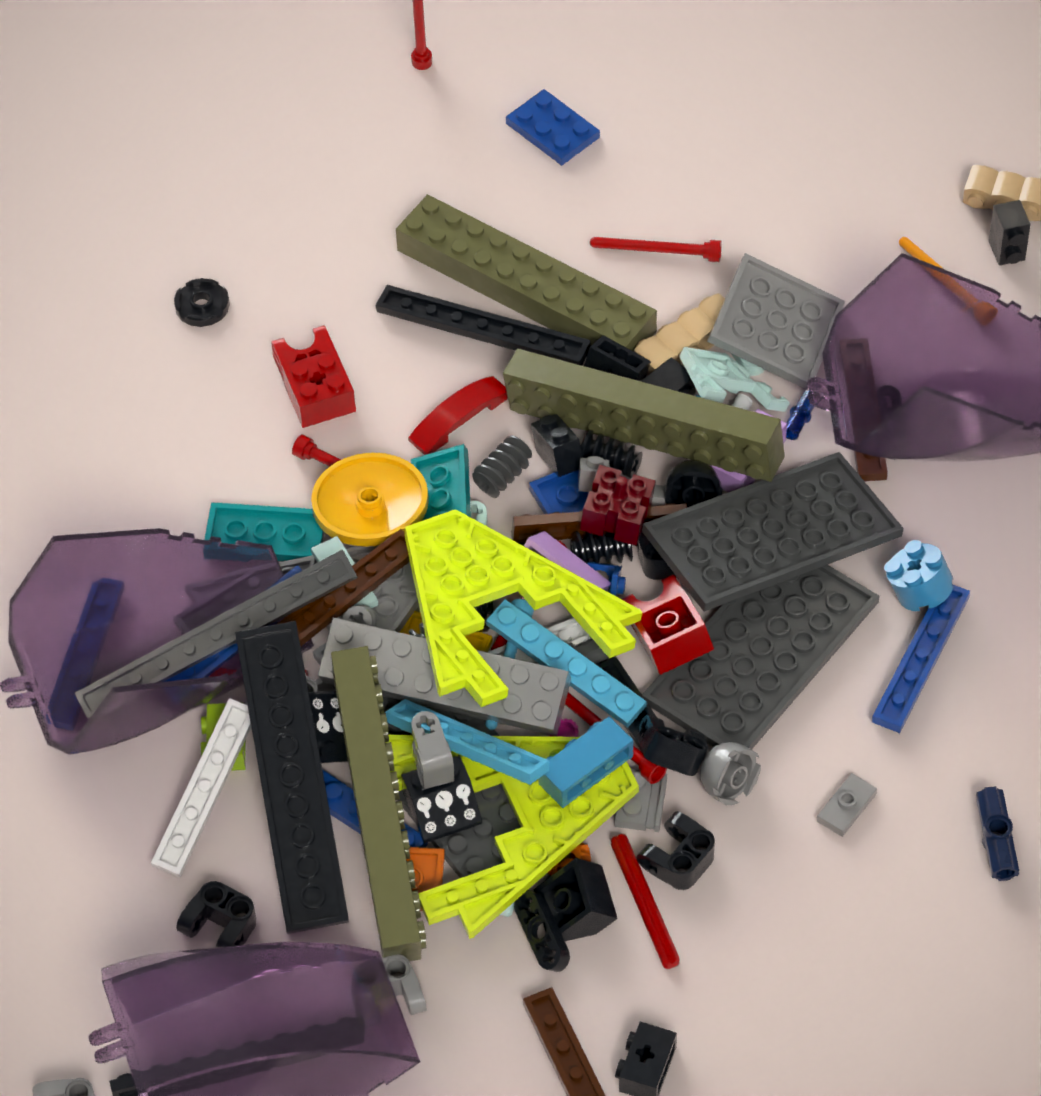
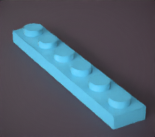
(553, 652)
(475, 744)

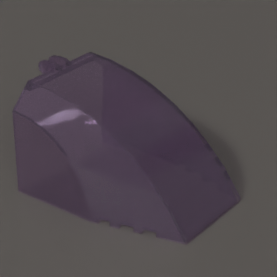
(932, 369)
(109, 601)
(256, 1021)

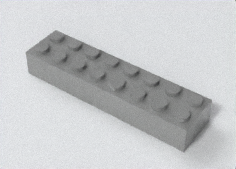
(406, 672)

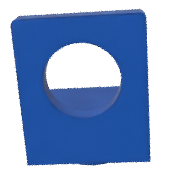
(614, 575)

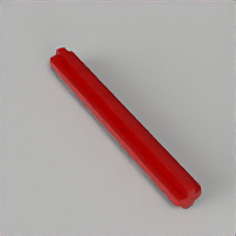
(645, 901)

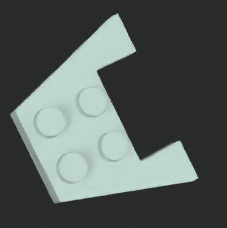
(717, 371)

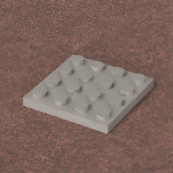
(775, 321)

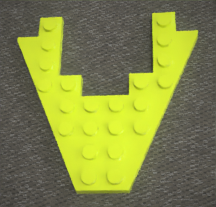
(469, 564)
(527, 852)

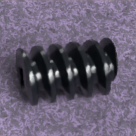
(618, 458)
(599, 547)

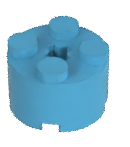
(919, 576)

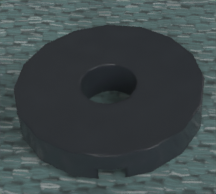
(204, 314)

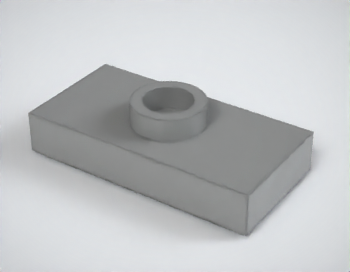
(847, 804)

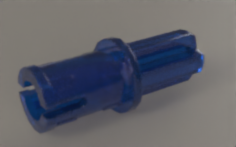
(799, 416)

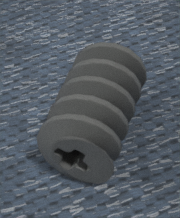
(502, 466)

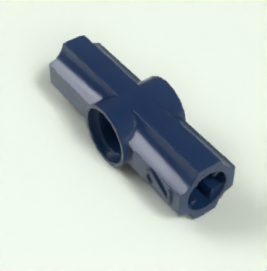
(999, 848)

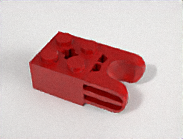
(315, 379)
(670, 627)

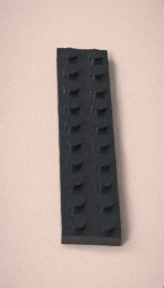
(292, 778)

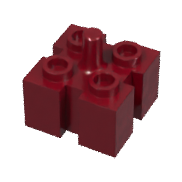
(617, 505)

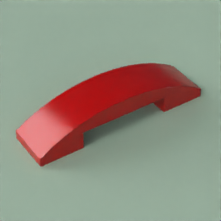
(455, 411)

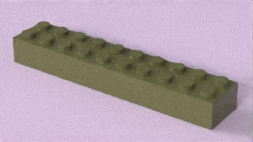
(521, 276)
(645, 414)
(375, 798)

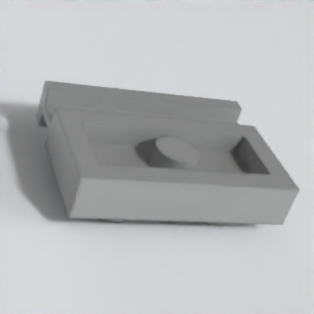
(645, 808)

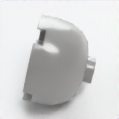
(729, 771)

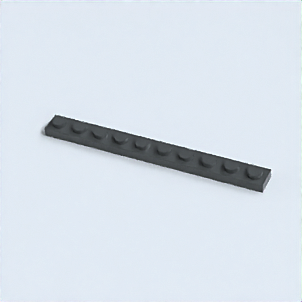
(220, 631)

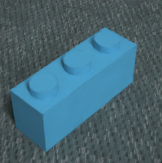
(586, 761)

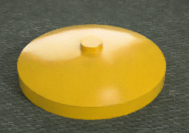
(369, 498)

